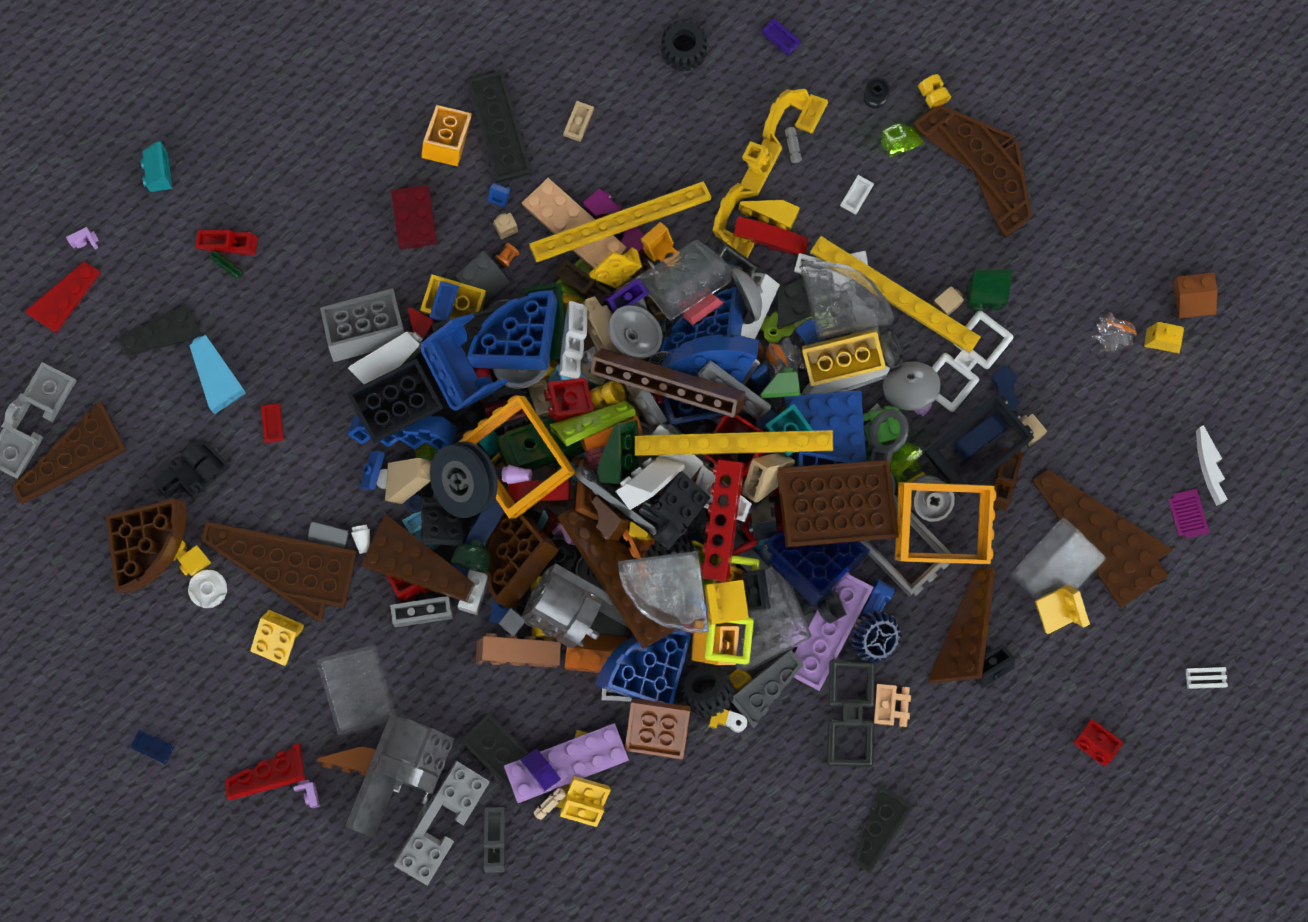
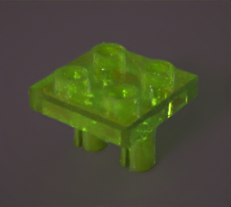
(904, 458)

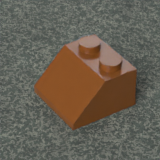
(1195, 295)

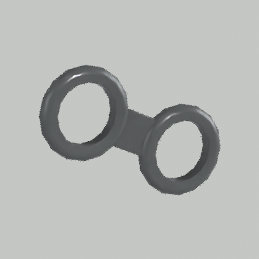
(881, 452)

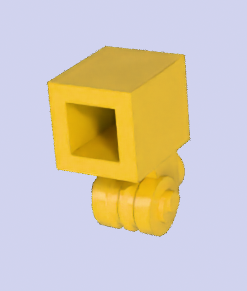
(191, 561)

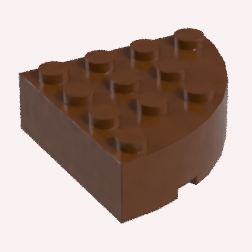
(144, 542)
(518, 556)

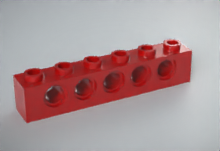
(722, 571)

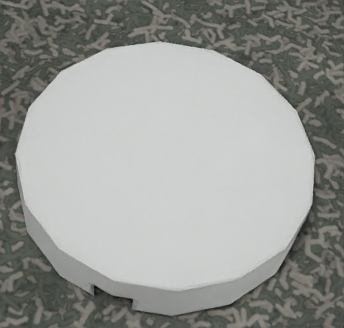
(213, 588)

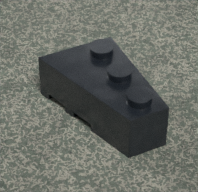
(763, 518)

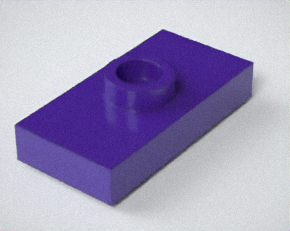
(780, 37)

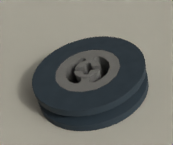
(450, 484)

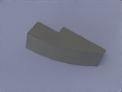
(494, 839)

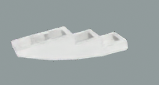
(573, 340)
(1208, 458)

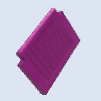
(1188, 514)

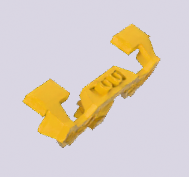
(763, 157)

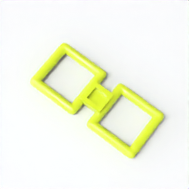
(745, 658)

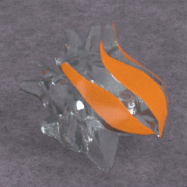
(1114, 333)
(784, 356)

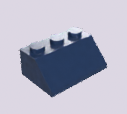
(680, 412)

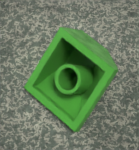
(782, 385)

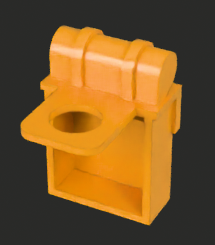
(658, 243)

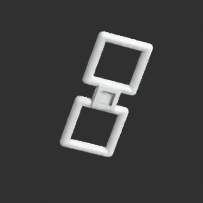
(965, 362)

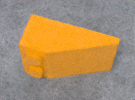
(446, 135)

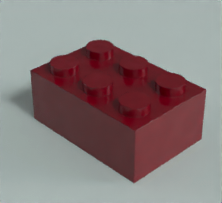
(414, 217)

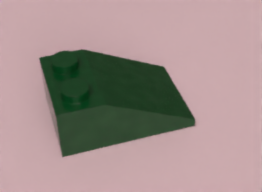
(988, 289)
(619, 454)

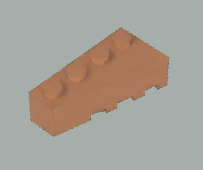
(518, 651)

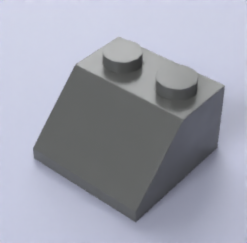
(483, 274)

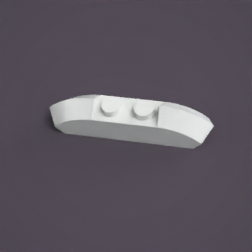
(848, 383)

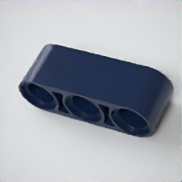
(979, 436)

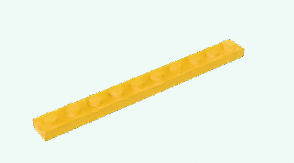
(619, 221)
(901, 297)
(734, 443)

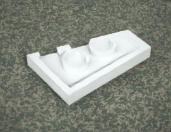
(705, 482)

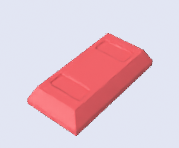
(702, 308)

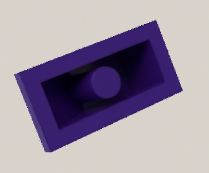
(626, 295)
(540, 770)

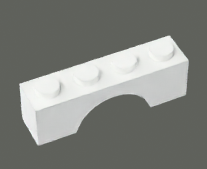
(769, 286)

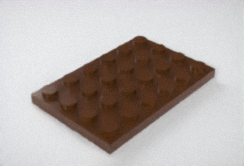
(837, 503)

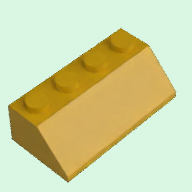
(843, 357)

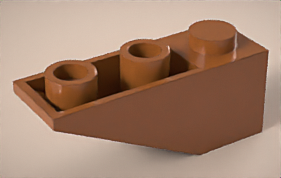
(349, 760)

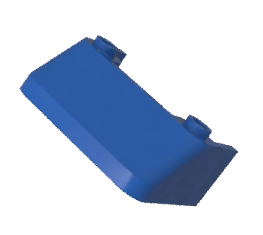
(452, 368)

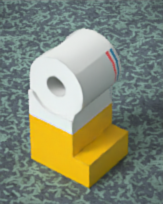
(730, 719)

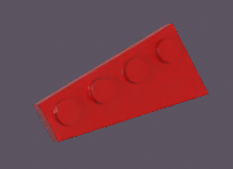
(62, 299)
(267, 775)

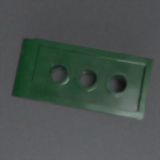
(515, 442)

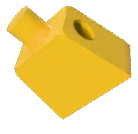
(1166, 337)

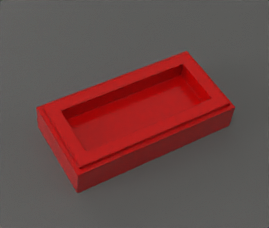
(272, 423)

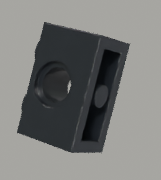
(996, 664)

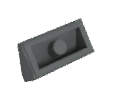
(328, 535)

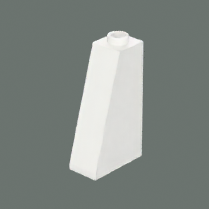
(388, 357)

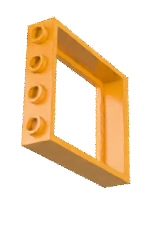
(501, 415)
(985, 521)

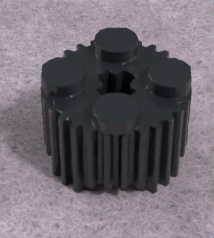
(569, 553)

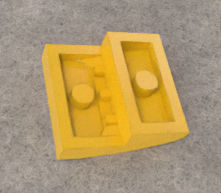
(584, 801)

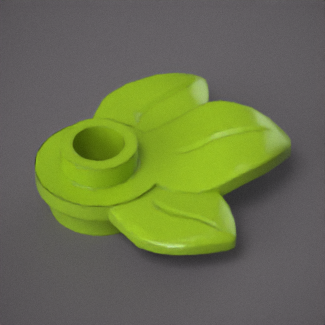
(770, 325)

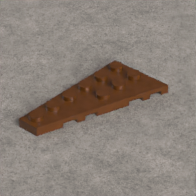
(78, 451)
(408, 559)
(966, 641)

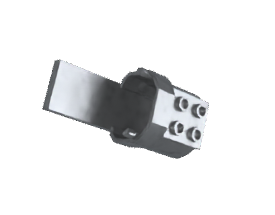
(567, 606)
(404, 755)

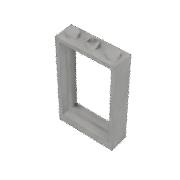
(929, 575)

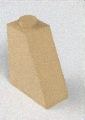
(763, 475)
(406, 479)

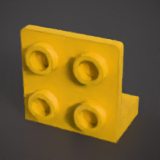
(617, 268)
(726, 602)
(1062, 608)
(276, 637)

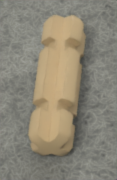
(549, 803)

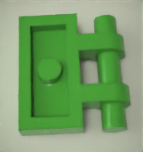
(887, 431)

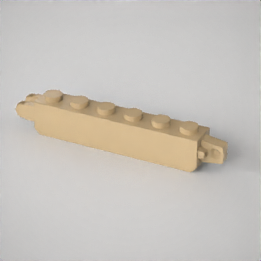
(597, 327)

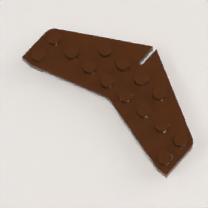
(982, 150)

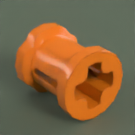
(507, 255)

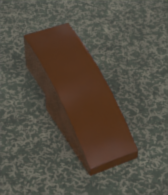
(1006, 480)

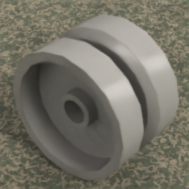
(931, 504)

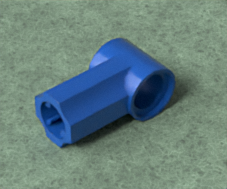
(878, 598)

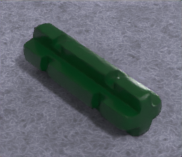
(226, 264)

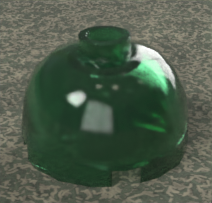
(472, 556)

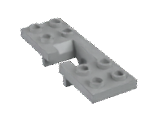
(46, 391)
(422, 851)

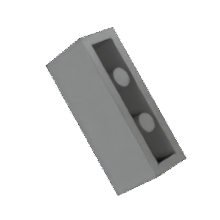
(421, 611)

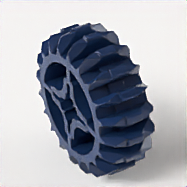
(882, 638)

